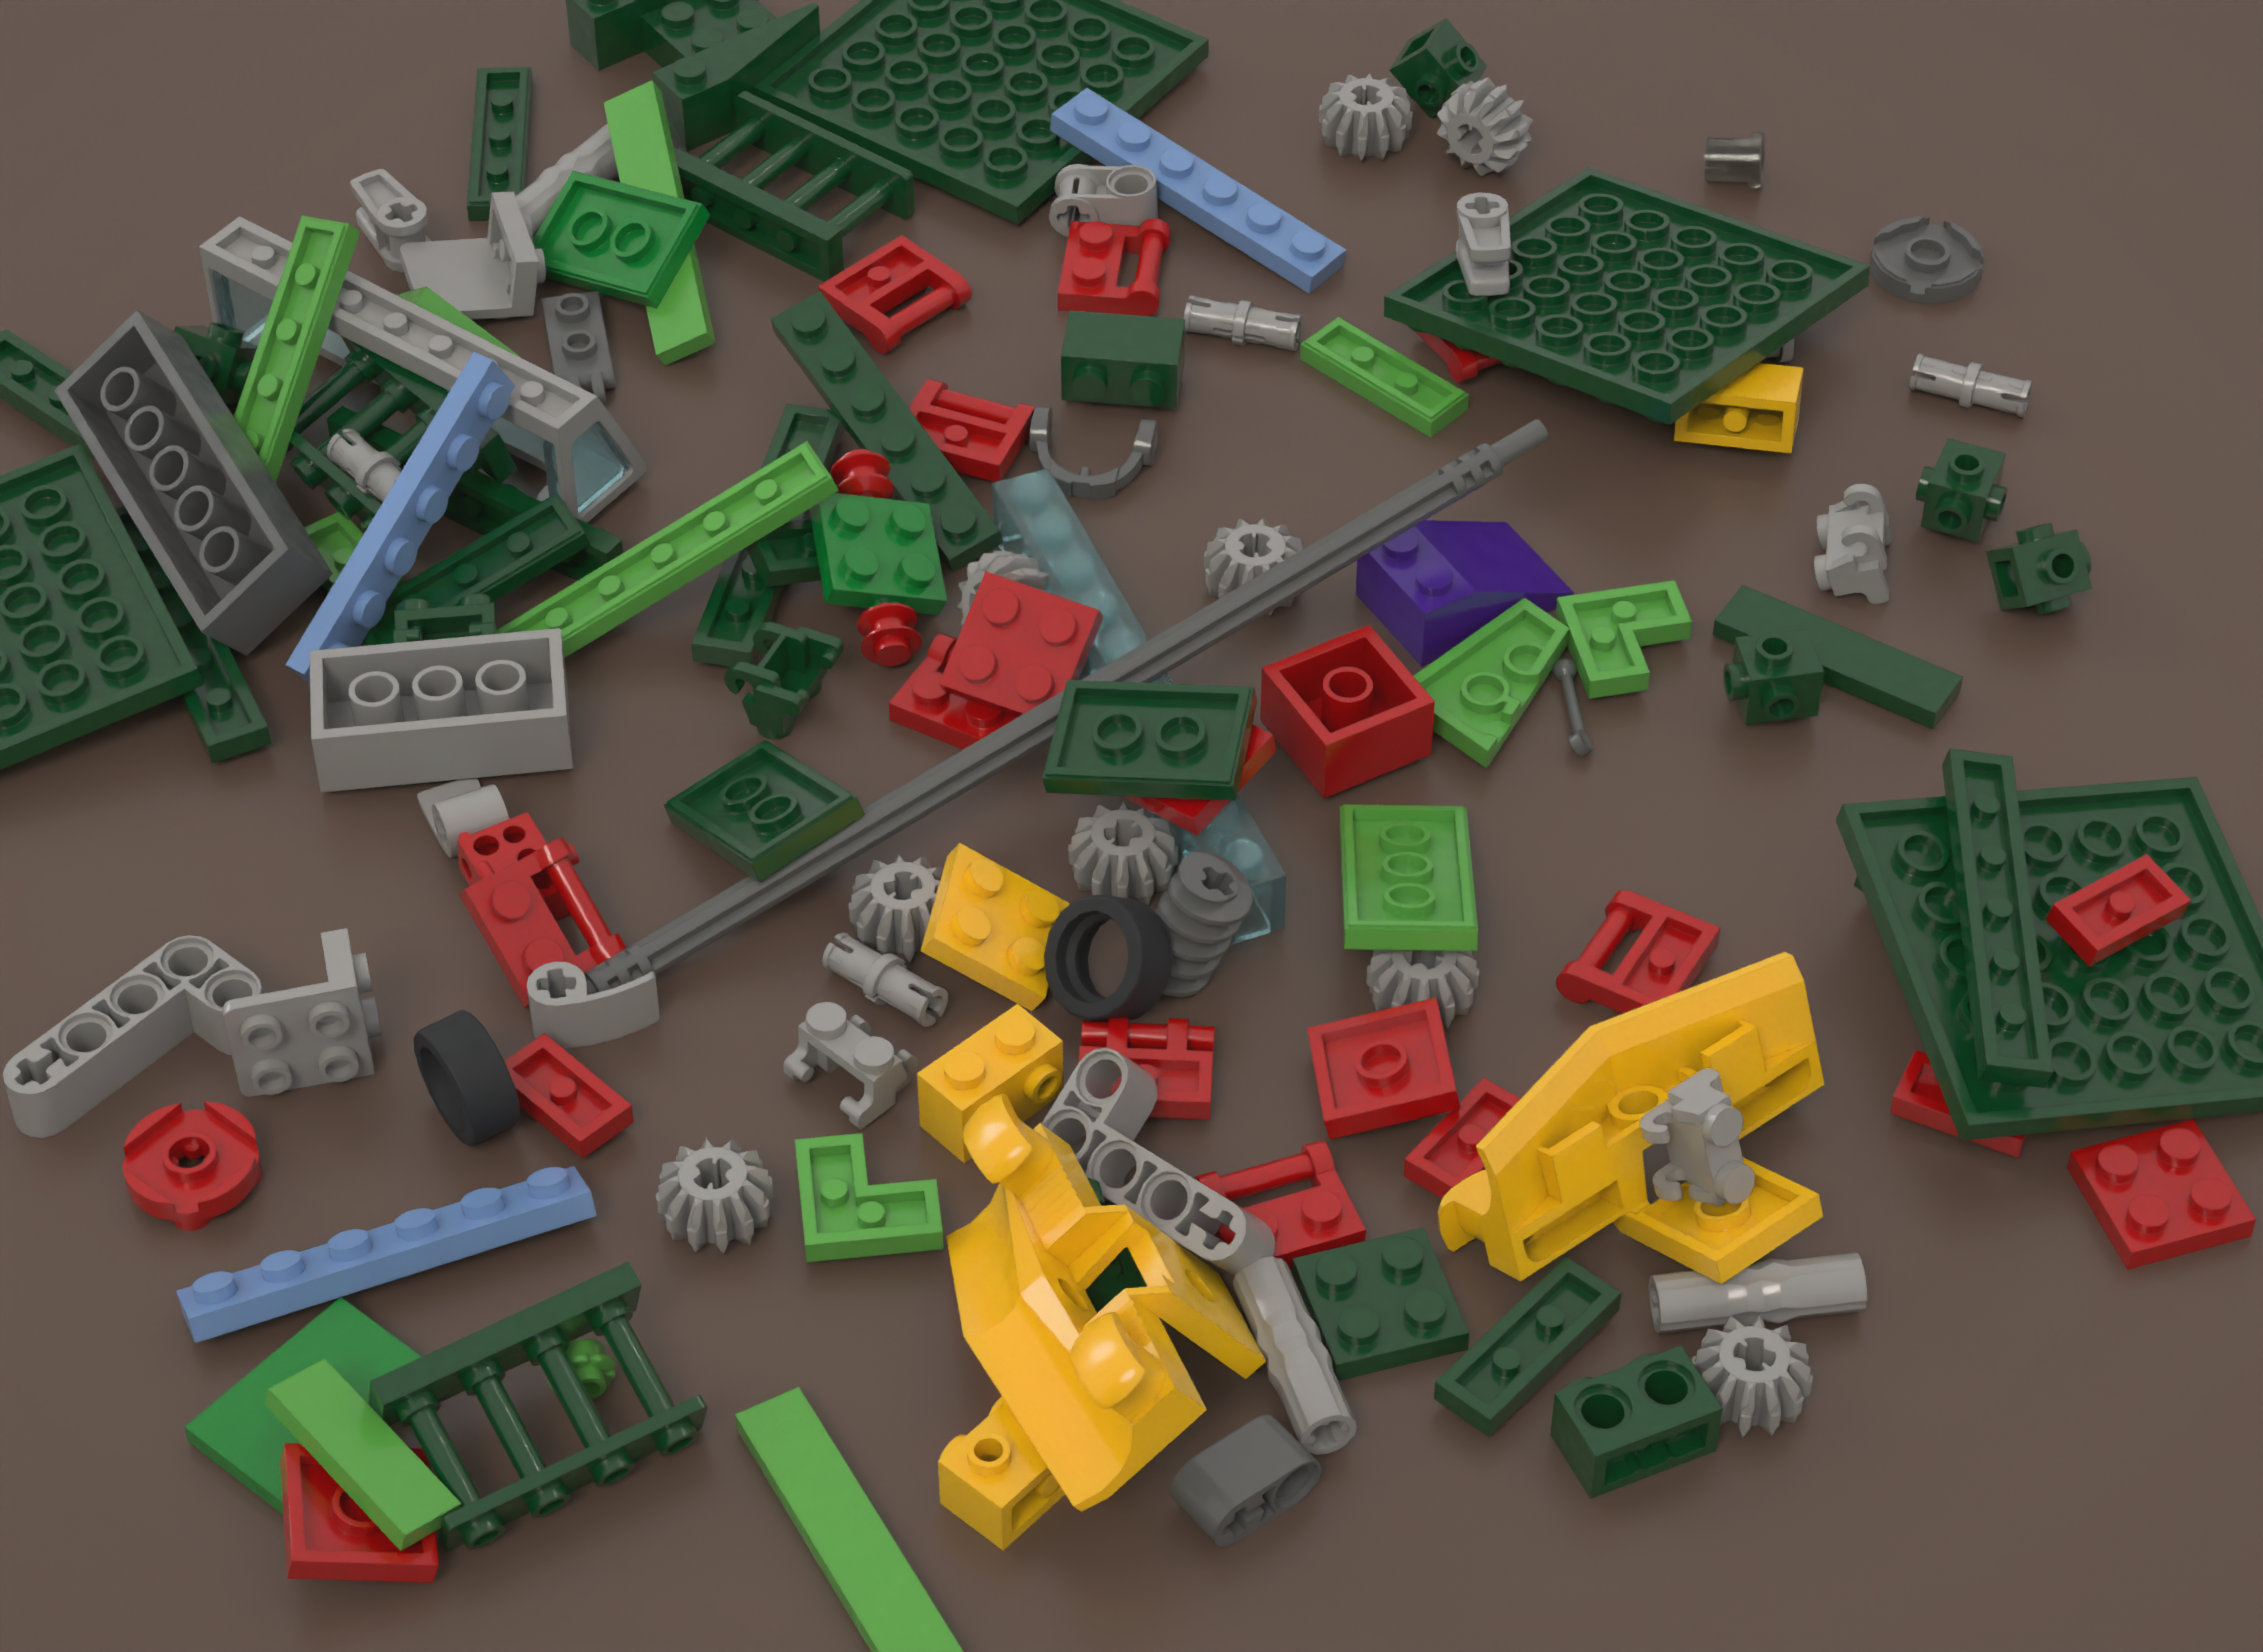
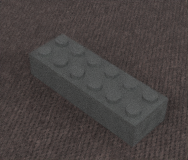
(192, 483)

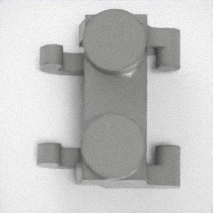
(1854, 545)
(833, 1041)
(1700, 1142)

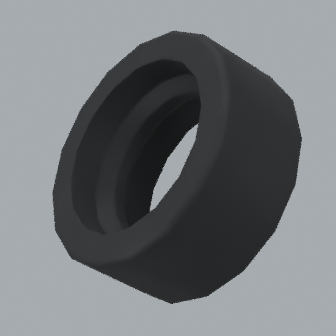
(1069, 950)
(467, 1077)

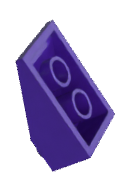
(1451, 581)

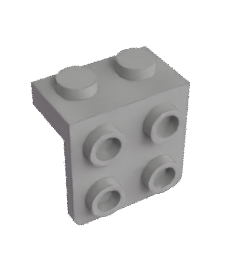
(482, 275)
(306, 1031)

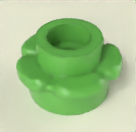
(591, 1365)

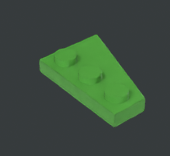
(1492, 678)

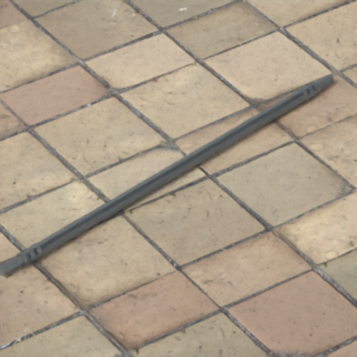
(1036, 727)

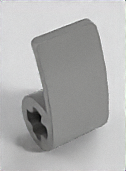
(461, 808)
(586, 1018)

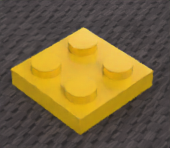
(992, 926)

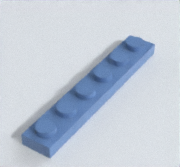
(1200, 191)
(407, 512)
(369, 1258)

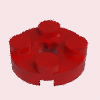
(199, 1192)

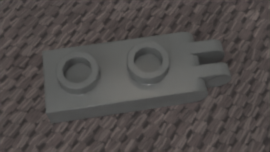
(579, 341)

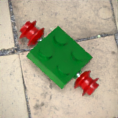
(878, 556)

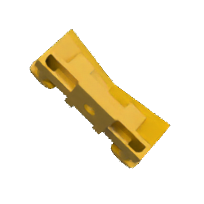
(1575, 1141)
(1083, 1384)

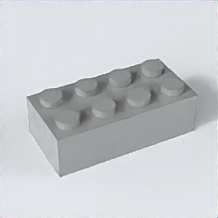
(440, 710)

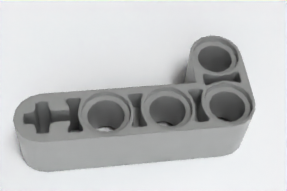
(125, 1032)
(1157, 1186)

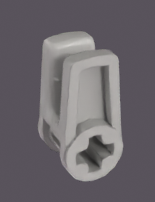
(388, 215)
(1484, 243)

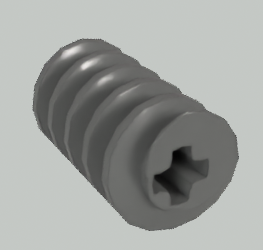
(1201, 918)

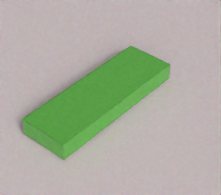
(1384, 377)
(362, 1453)

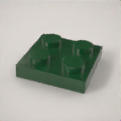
(1381, 1303)

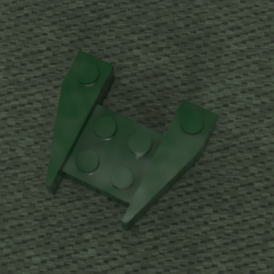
(704, 51)

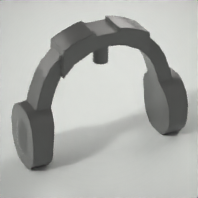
(1083, 484)

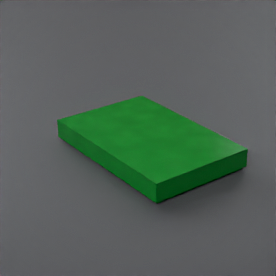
(618, 238)
(248, 1437)

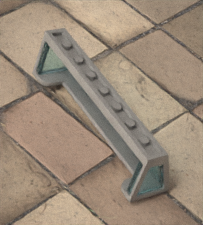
(546, 418)

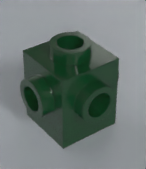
(1436, 65)
(221, 355)
(1962, 490)
(2040, 569)
(1775, 676)

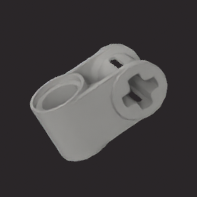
(1104, 195)

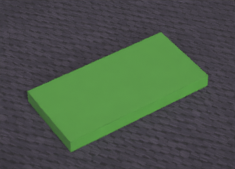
(1407, 878)

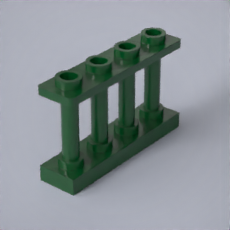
(784, 225)
(400, 392)
(542, 1337)

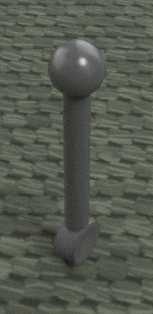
(1565, 671)

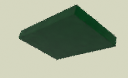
(1150, 740)
(763, 810)

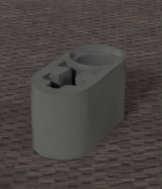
(1245, 1480)

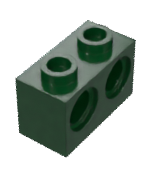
(1650, 1420)

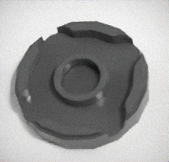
(1926, 260)

